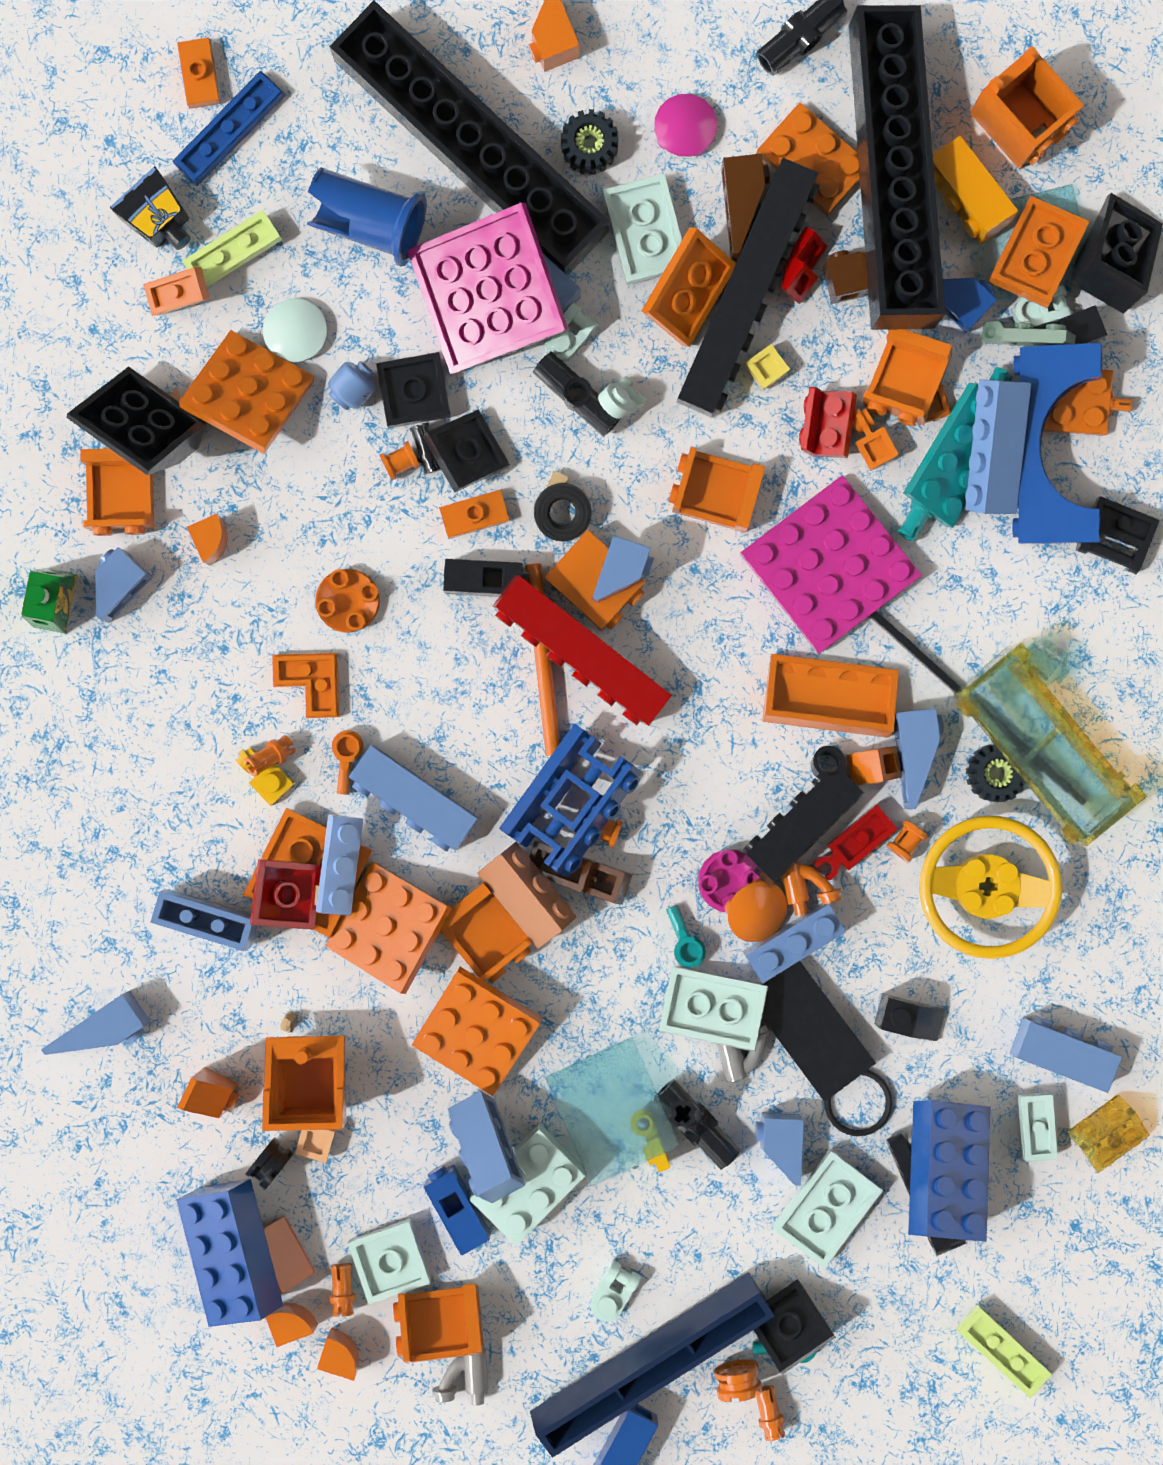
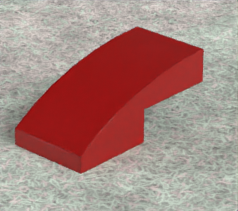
(798, 272)

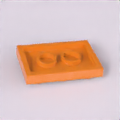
(815, 146)
(1038, 251)
(689, 287)

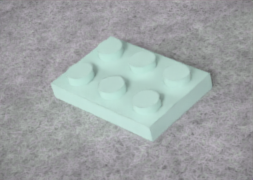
(643, 227)
(713, 1009)
(827, 1208)

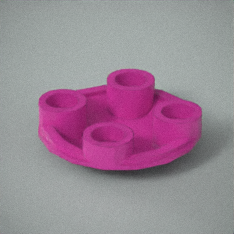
(685, 125)
(723, 877)

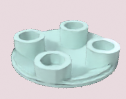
(295, 330)

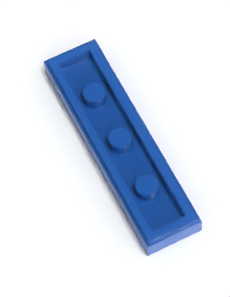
(228, 128)

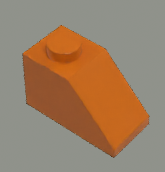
(553, 37)
(209, 1094)

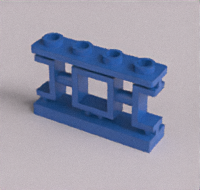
(550, 788)

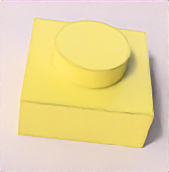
(767, 367)

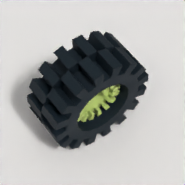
(573, 140)
(993, 789)

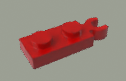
(857, 840)

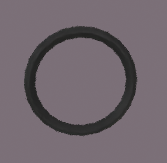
(864, 1132)

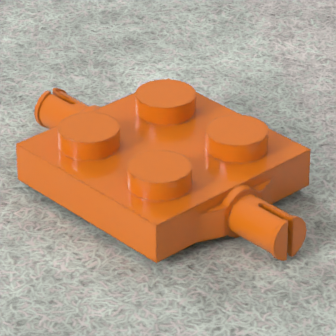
(1087, 408)

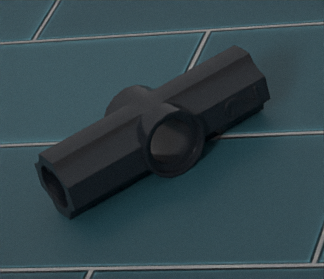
(800, 34)
(562, 380)

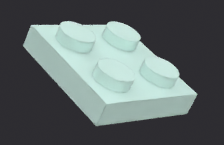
(389, 1261)

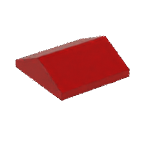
(285, 894)

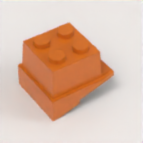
(304, 1083)

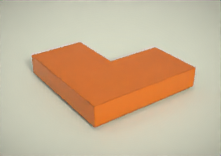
(315, 673)

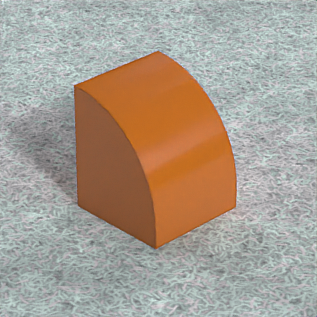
(209, 538)
(874, 765)
(290, 1323)
(339, 1355)

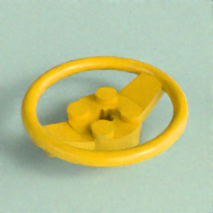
(1008, 889)

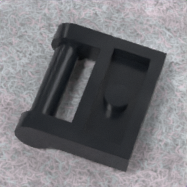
(1124, 526)

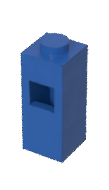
(455, 1209)
(629, 1437)

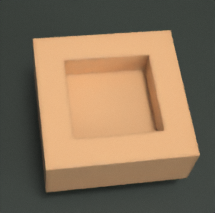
(315, 1144)

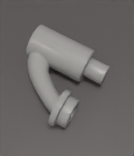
(732, 1060)
(475, 1379)

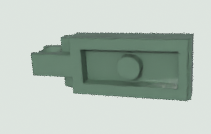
(1025, 334)

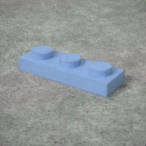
(339, 865)

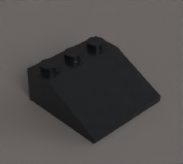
(139, 422)

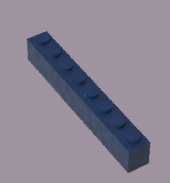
(650, 1364)

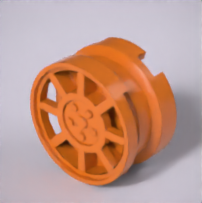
(738, 1380)

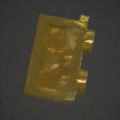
(1108, 1133)

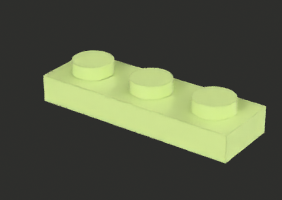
(234, 248)
(1003, 1351)

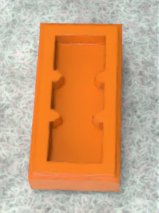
(198, 72)
(474, 514)

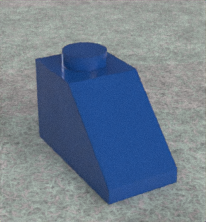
(967, 300)

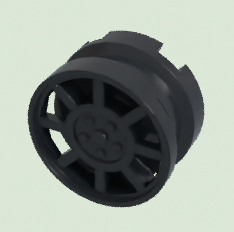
(269, 1163)

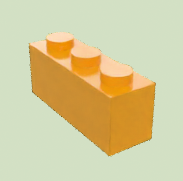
(971, 191)

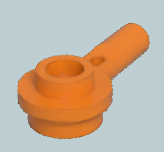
(347, 748)

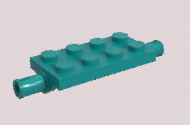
(943, 475)

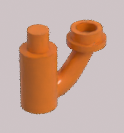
(796, 888)

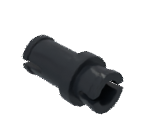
(425, 456)

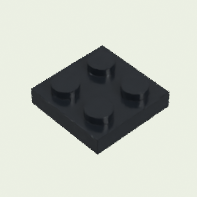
(413, 390)
(466, 450)
(795, 1329)

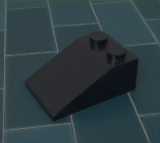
(1118, 254)

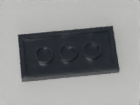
(813, 1032)

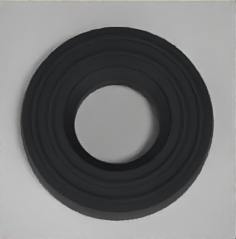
(568, 531)

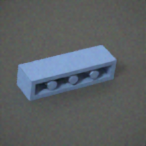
(997, 446)
(413, 797)

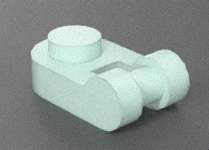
(1032, 313)
(566, 343)
(621, 399)
(608, 1301)

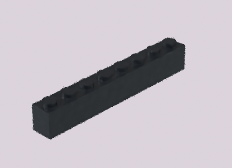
(747, 287)

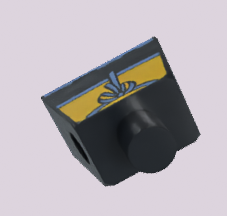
(153, 211)

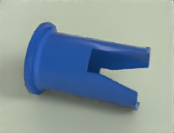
(368, 213)

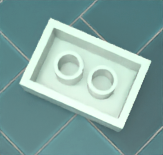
(548, 1176)

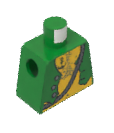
(49, 599)

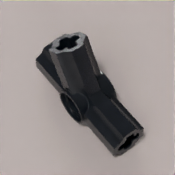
(697, 1124)

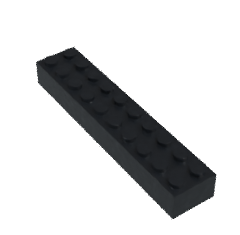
(467, 135)
(896, 168)

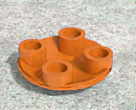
(347, 600)
(756, 911)

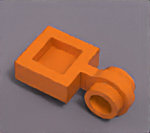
(876, 446)

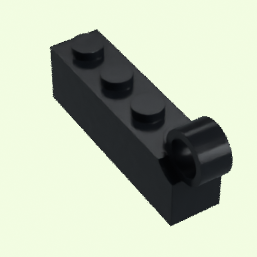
(806, 822)

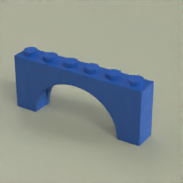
(1043, 512)

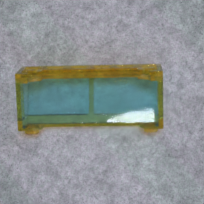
(1047, 746)

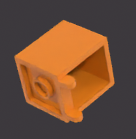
(1020, 103)

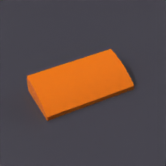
(830, 695)

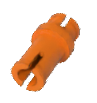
(274, 753)
(342, 1290)
(770, 1418)

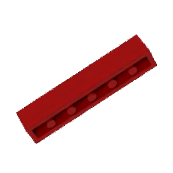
(581, 650)

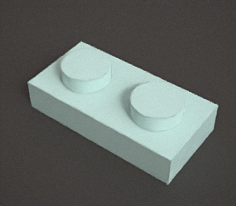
(1037, 1126)

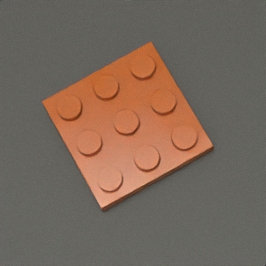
(247, 391)
(303, 841)
(389, 927)
(476, 1031)

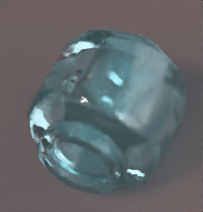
(1049, 661)

